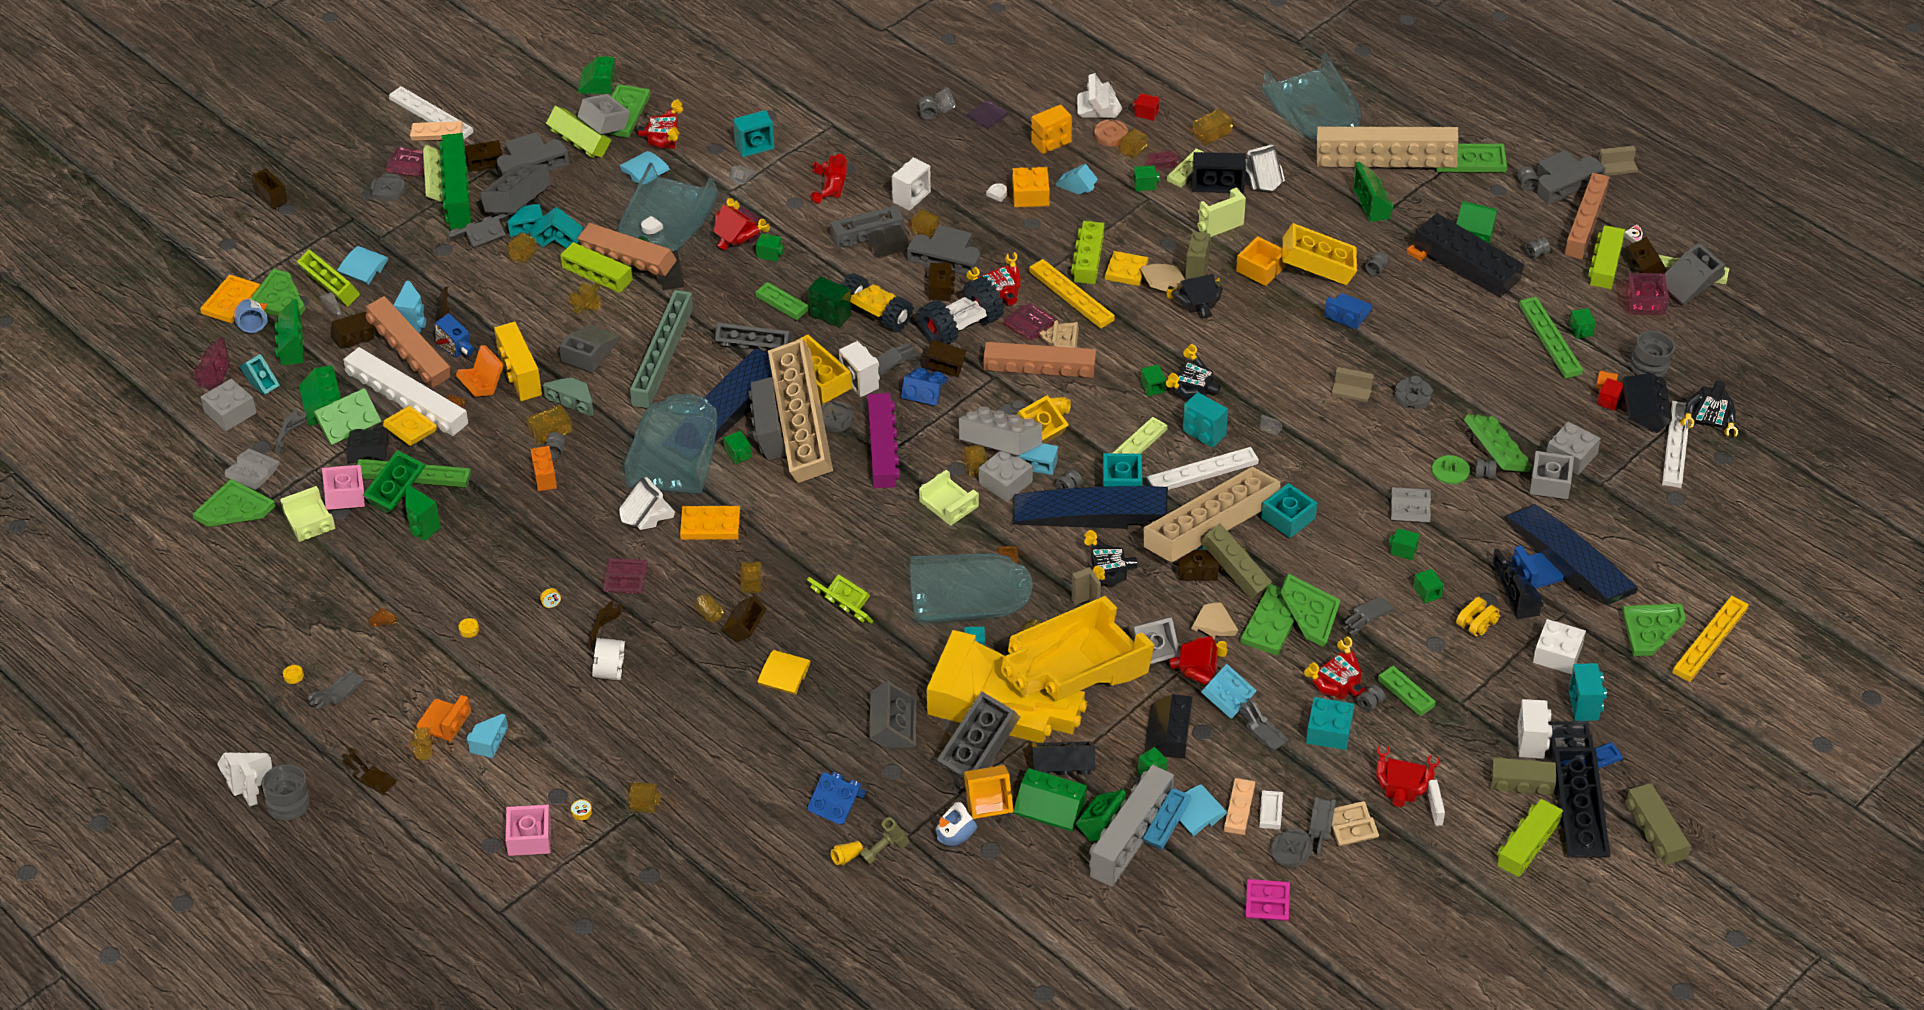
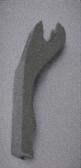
(895, 356)
(290, 423)
(1367, 613)
(338, 691)
(1261, 726)
(1321, 821)

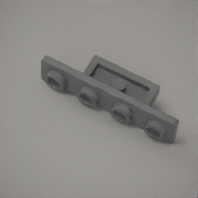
(482, 232)

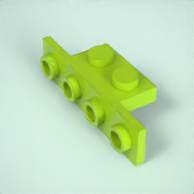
(846, 594)

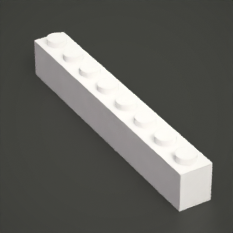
(405, 391)

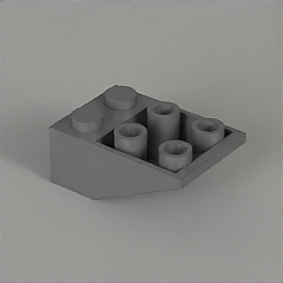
(1693, 273)
(587, 347)

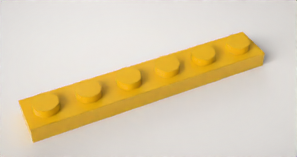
(1071, 293)
(1710, 638)

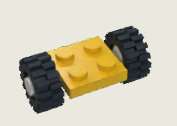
(879, 302)

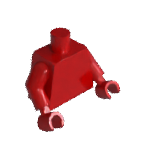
(834, 177)
(1403, 779)

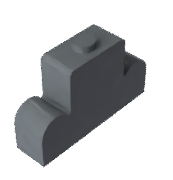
(531, 150)
(1564, 175)
(946, 246)

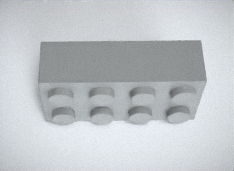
(1000, 431)

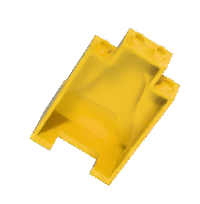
(1076, 652)
(972, 668)

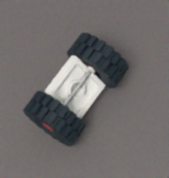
(979, 305)

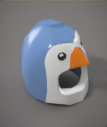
(250, 315)
(955, 826)

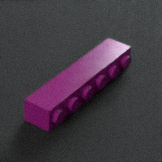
(882, 442)

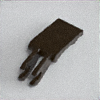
(442, 308)
(605, 615)
(367, 773)

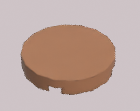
(1109, 132)

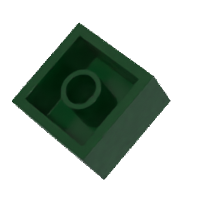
(829, 301)

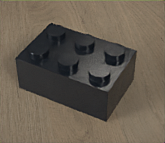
(1218, 172)

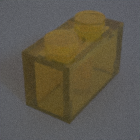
(1212, 126)
(549, 421)

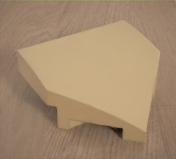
(1061, 335)
(1215, 621)

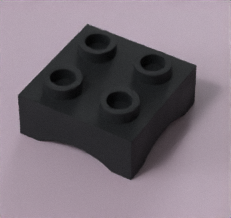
(367, 443)

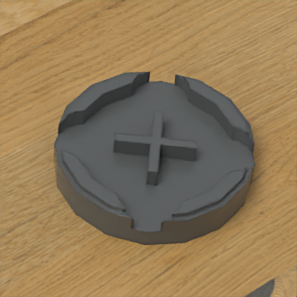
(388, 187)
(837, 416)
(1292, 848)

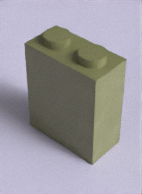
(1198, 255)

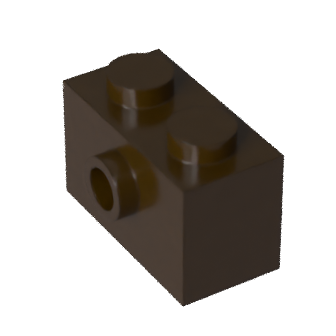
(483, 155)
(269, 188)
(1646, 257)
(940, 281)
(352, 330)
(945, 358)
(1198, 566)
(745, 619)

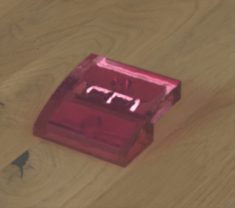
(406, 161)
(1030, 320)
(625, 575)

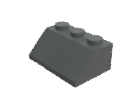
(893, 717)

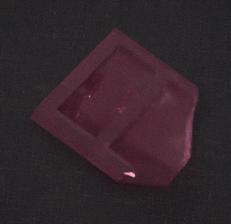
(1163, 160)

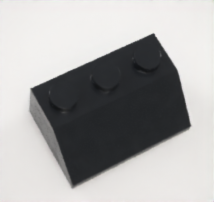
(1647, 401)
(1169, 726)
(1064, 757)

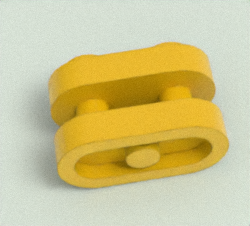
(1478, 616)

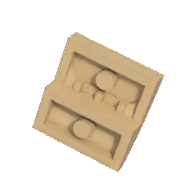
(1162, 275)
(1353, 824)

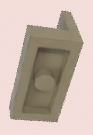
(1618, 160)
(1353, 384)
(1085, 586)

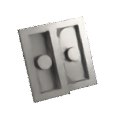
(252, 469)
(1410, 504)

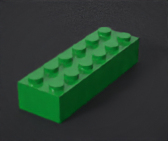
(455, 181)

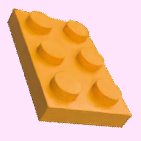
(227, 297)
(710, 522)

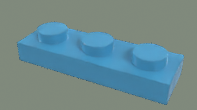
(1167, 818)

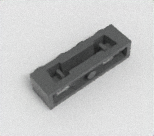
(863, 225)

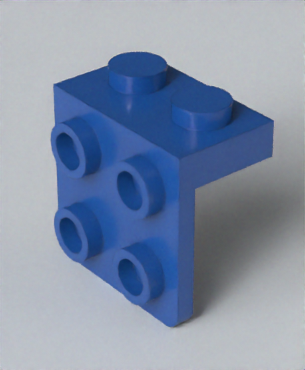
(1347, 310)
(923, 386)
(1536, 568)
(834, 797)

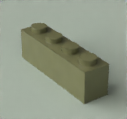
(1236, 561)
(1657, 824)

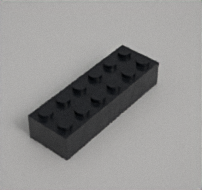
(1468, 255)

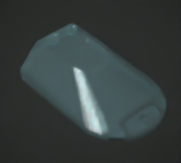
(967, 586)

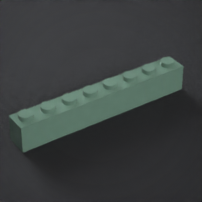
(661, 349)

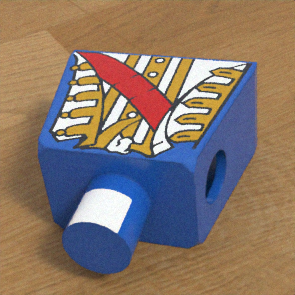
(452, 337)

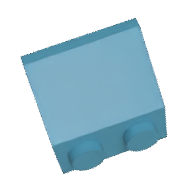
(411, 307)

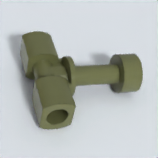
(892, 834)

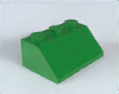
(1371, 194)
(289, 335)
(318, 391)
(391, 481)
(1050, 799)

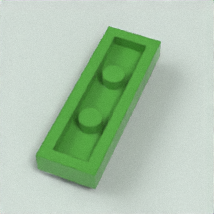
(782, 301)
(1406, 690)

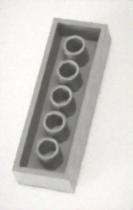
(1128, 827)

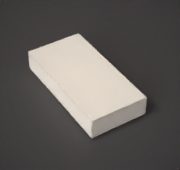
(1436, 802)
(1271, 809)

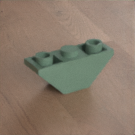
(571, 394)

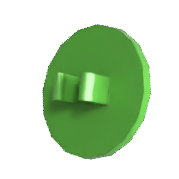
(1450, 469)

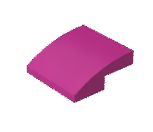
(1267, 900)

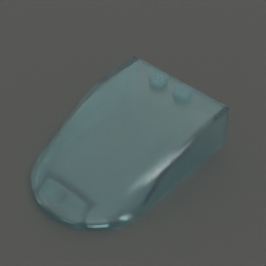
(1314, 99)
(674, 204)
(674, 444)

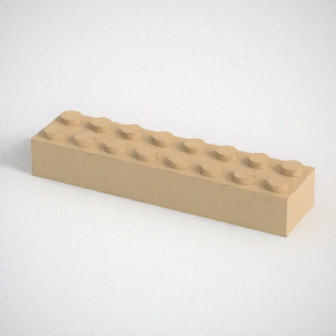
(1387, 146)
(800, 411)
(1225, 504)

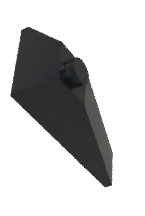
(1520, 592)

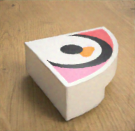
(1633, 234)

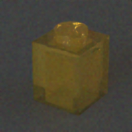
(1133, 143)
(925, 223)
(522, 248)
(974, 458)
(751, 577)
(644, 797)

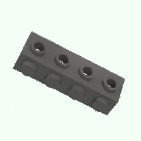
(750, 335)

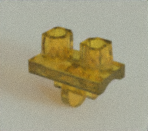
(588, 299)
(423, 743)

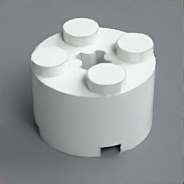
(608, 659)

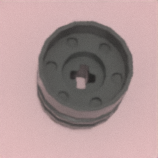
(1652, 353)
(286, 792)

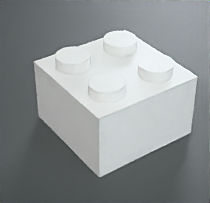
(911, 183)
(862, 367)
(1559, 646)
(1534, 728)

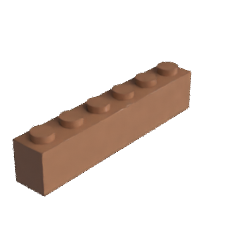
(1587, 216)
(627, 249)
(407, 342)
(1039, 359)

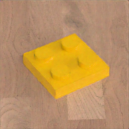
(1126, 268)
(410, 425)

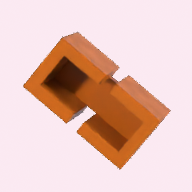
(543, 468)

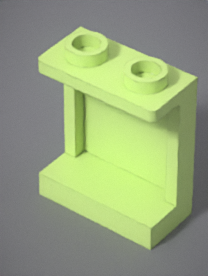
(1223, 215)
(947, 498)
(307, 514)

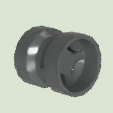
(927, 108)
(1527, 178)
(1537, 248)
(1377, 263)
(556, 442)
(1490, 469)
(1071, 480)
(1369, 699)

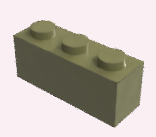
(1523, 776)

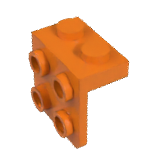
(484, 375)
(445, 718)

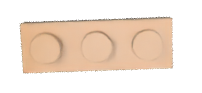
(434, 130)
(1239, 806)

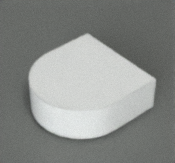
(997, 192)
(651, 226)

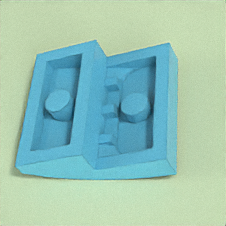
(638, 165)
(362, 265)
(1228, 691)
(1201, 810)

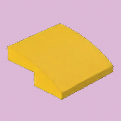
(783, 672)

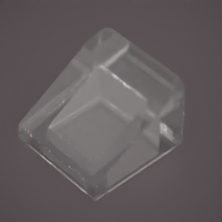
(945, 100)
(741, 174)
(331, 303)
(1270, 425)

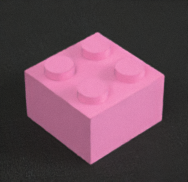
(343, 487)
(528, 830)

